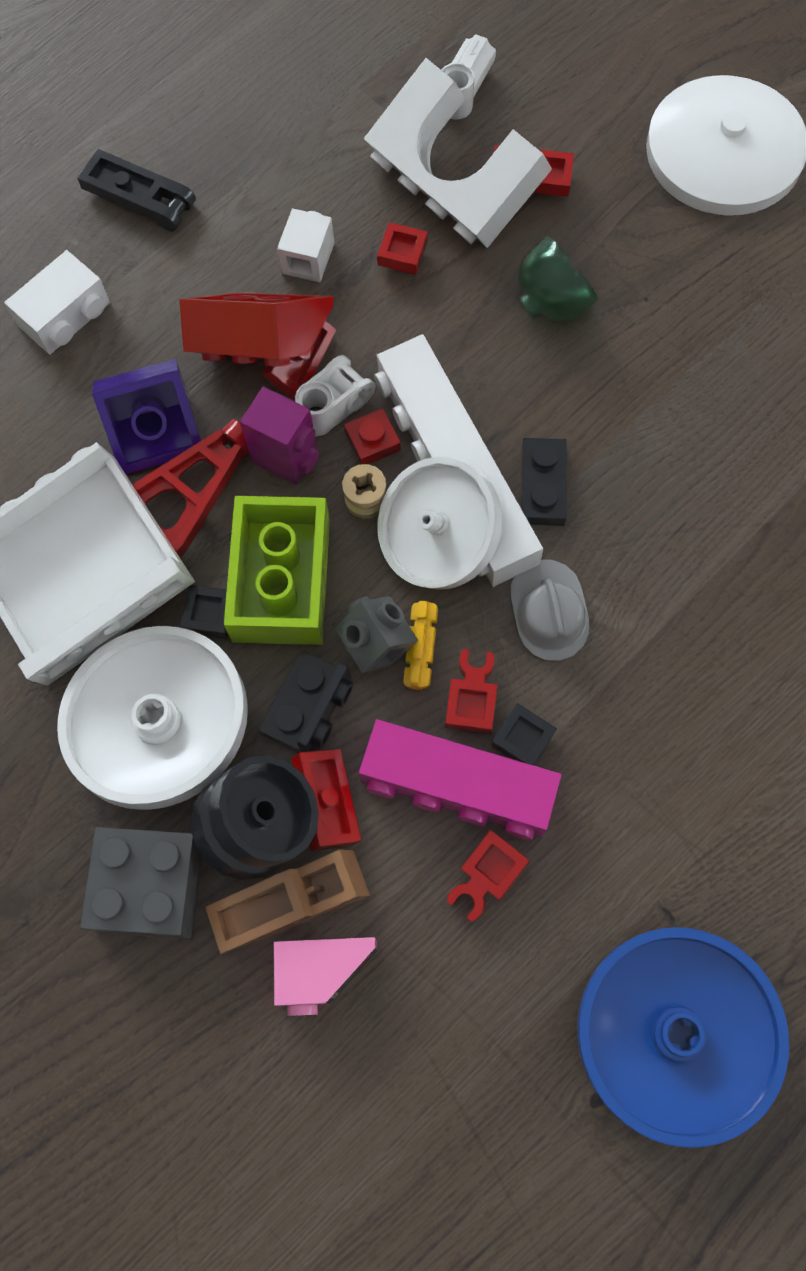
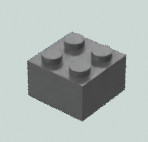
(142, 883)

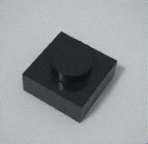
(205, 611)
(523, 736)

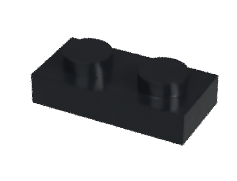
(544, 481)

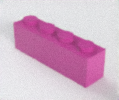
(459, 779)

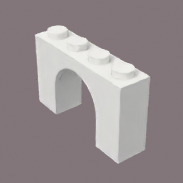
(477, 203)

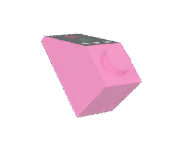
(316, 971)

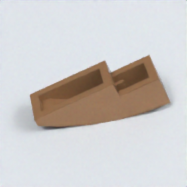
(287, 900)

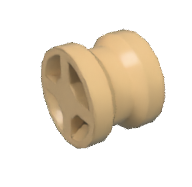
(364, 502)

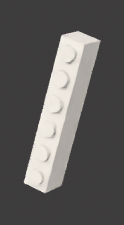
(443, 428)

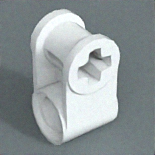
(337, 391)

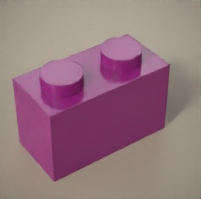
(280, 435)

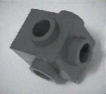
(375, 633)

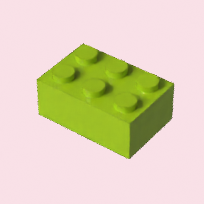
(277, 570)

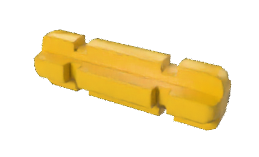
(421, 653)

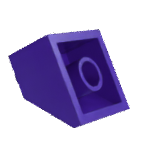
(146, 415)

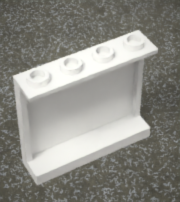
(81, 564)

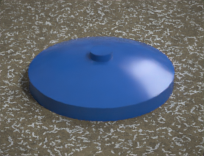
(683, 1037)

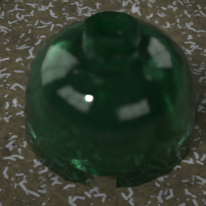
(553, 285)

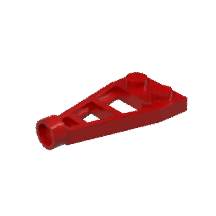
(197, 504)

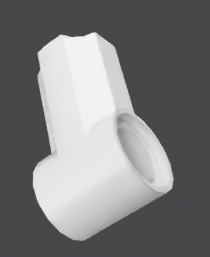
(470, 69)

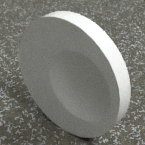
(439, 523)

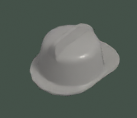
(550, 611)

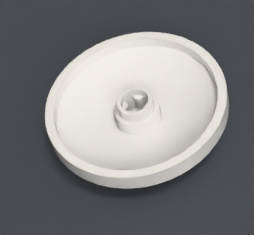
(726, 145)
(152, 717)

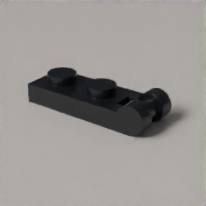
(136, 189)

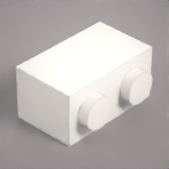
(58, 302)

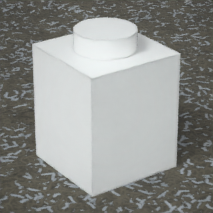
(306, 245)

